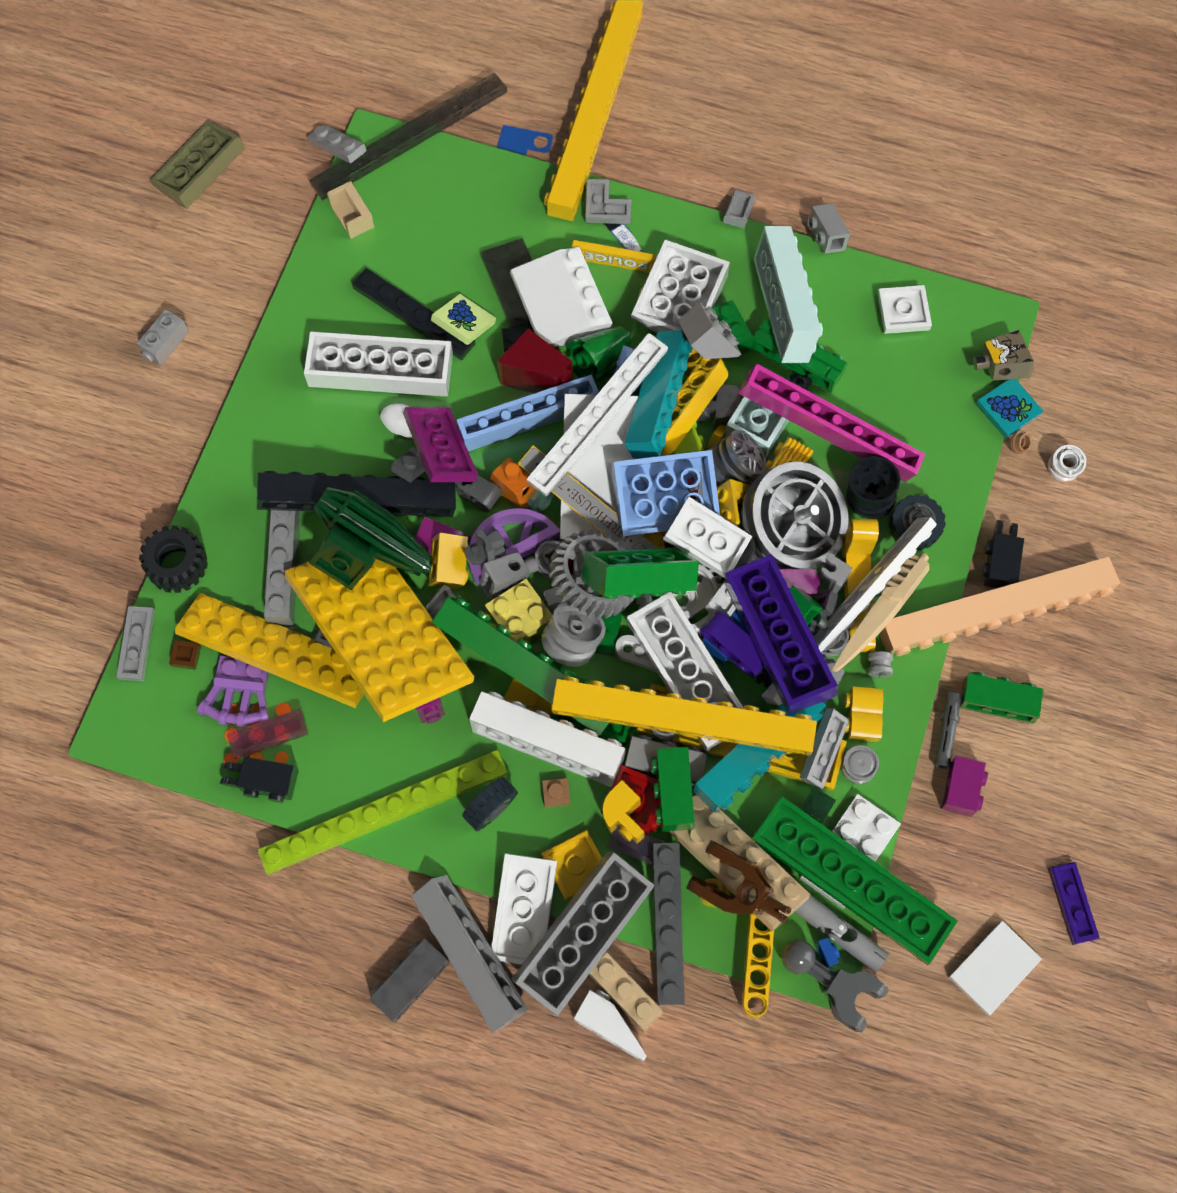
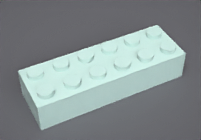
(787, 294)

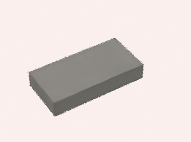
(739, 209)

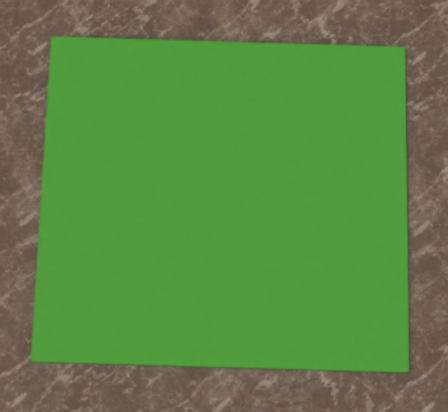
(430, 224)

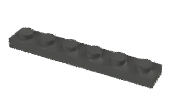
(668, 924)

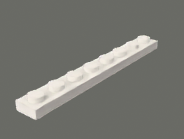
(597, 414)

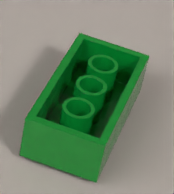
(640, 572)

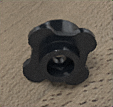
(804, 381)

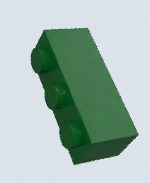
(1001, 697)
(673, 789)

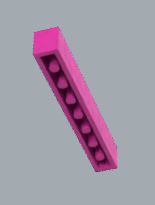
(828, 421)

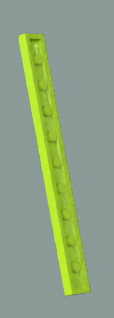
(382, 812)

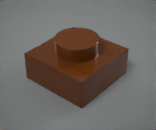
(185, 654)

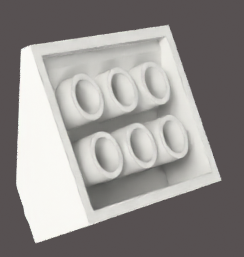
(677, 284)
(561, 297)

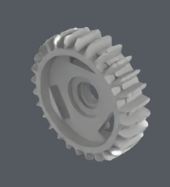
(572, 587)

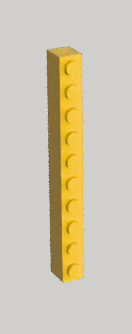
(683, 716)

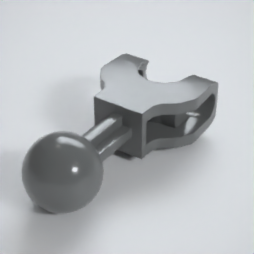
(840, 987)

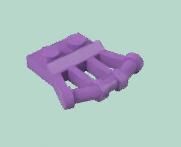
(233, 677)

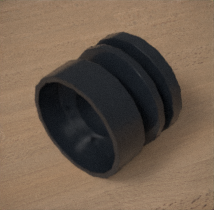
(880, 478)

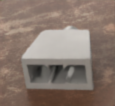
(505, 573)

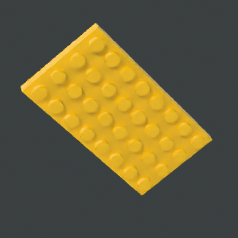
(382, 637)

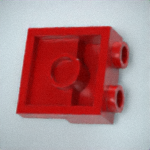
(643, 786)

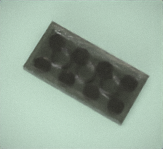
(498, 264)

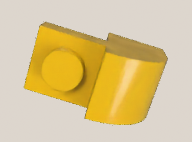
(618, 807)

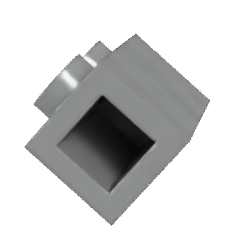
(828, 228)
(162, 338)

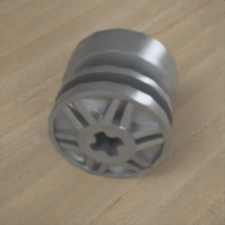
(737, 458)

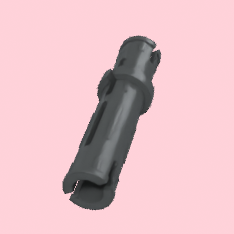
(949, 719)

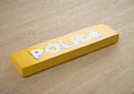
(616, 256)

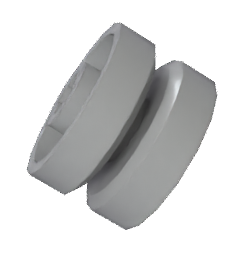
(572, 636)

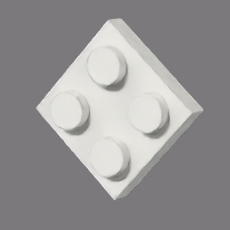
(904, 309)

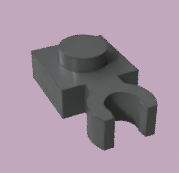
(827, 602)

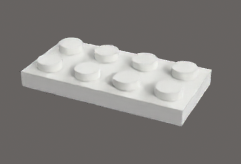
(865, 829)
(523, 906)

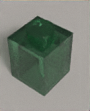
(818, 805)

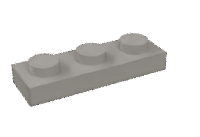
(336, 143)
(135, 643)
(824, 749)

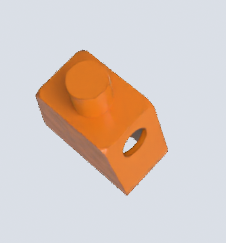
(513, 482)

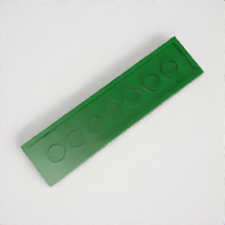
(855, 880)

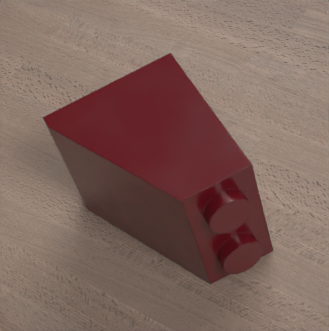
(533, 365)

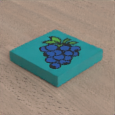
(1009, 407)

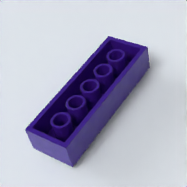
(780, 635)

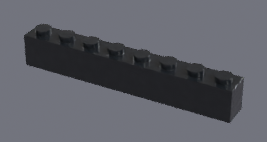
(394, 494)

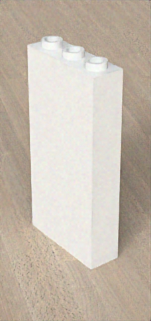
(593, 465)

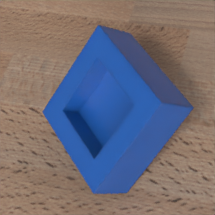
(827, 952)

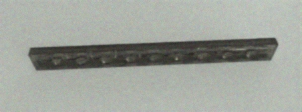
(410, 134)

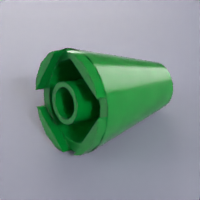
(597, 351)

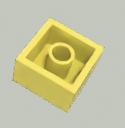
(520, 611)

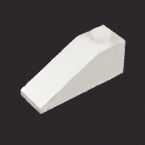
(605, 1021)

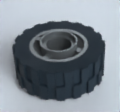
(915, 507)
(489, 803)

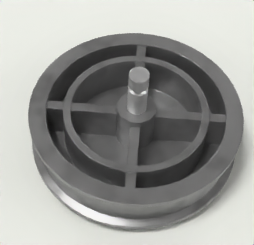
(795, 515)

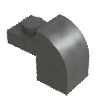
(723, 407)

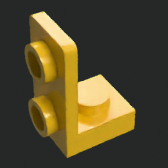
(729, 496)

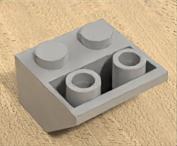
(707, 334)

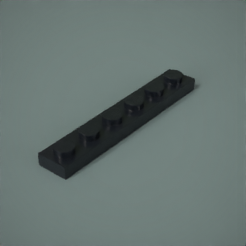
(406, 310)

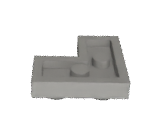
(601, 208)

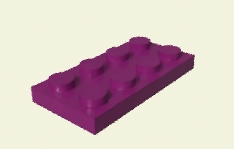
(440, 444)

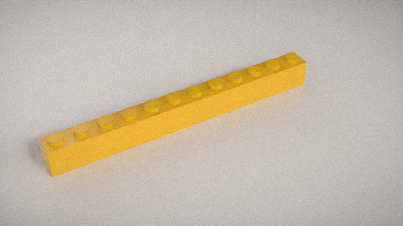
(593, 110)

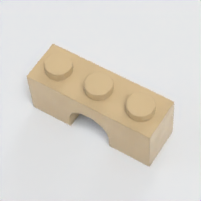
(625, 992)

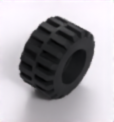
(163, 544)

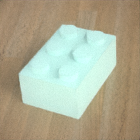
(758, 422)

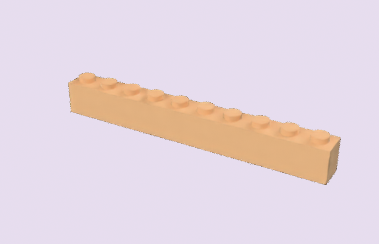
(998, 606)

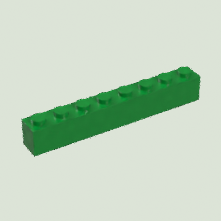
(505, 651)

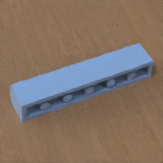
(521, 414)

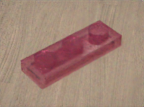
(267, 734)

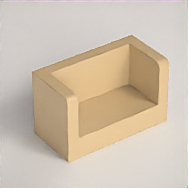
(350, 210)

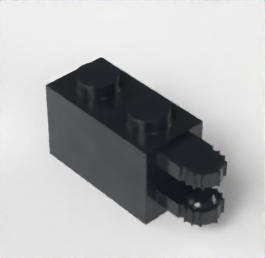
(1003, 557)
(263, 778)

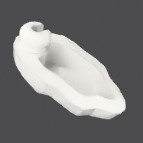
(394, 420)

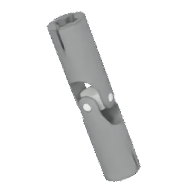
(827, 922)

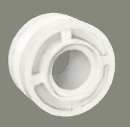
(1074, 456)

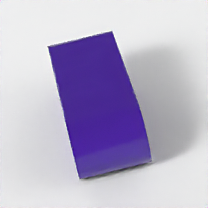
(733, 643)

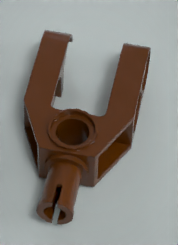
(752, 880)

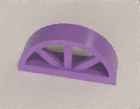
(527, 545)

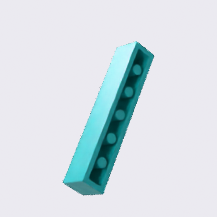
(658, 398)
(740, 766)

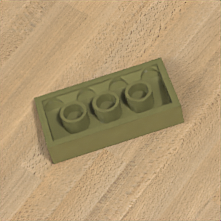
(197, 164)

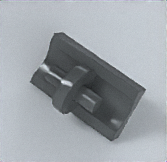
(488, 547)

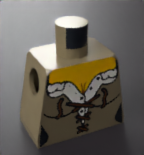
(1006, 357)

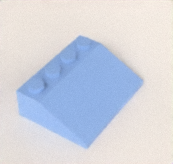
(655, 488)

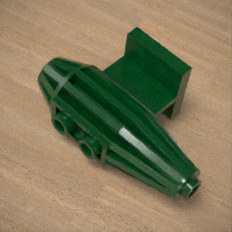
(361, 534)

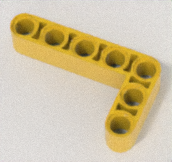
(702, 384)
(856, 552)
(752, 963)

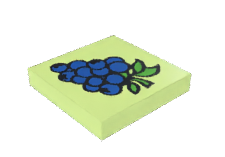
(463, 319)

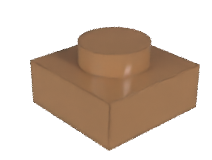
(556, 792)

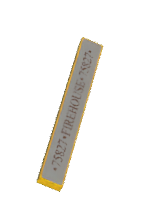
(587, 505)

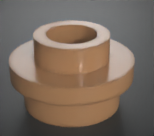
(1020, 441)

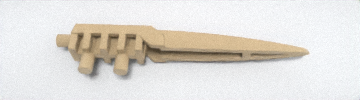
(886, 607)

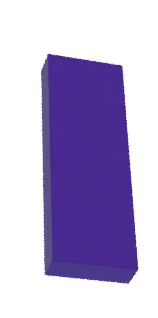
(1074, 903)

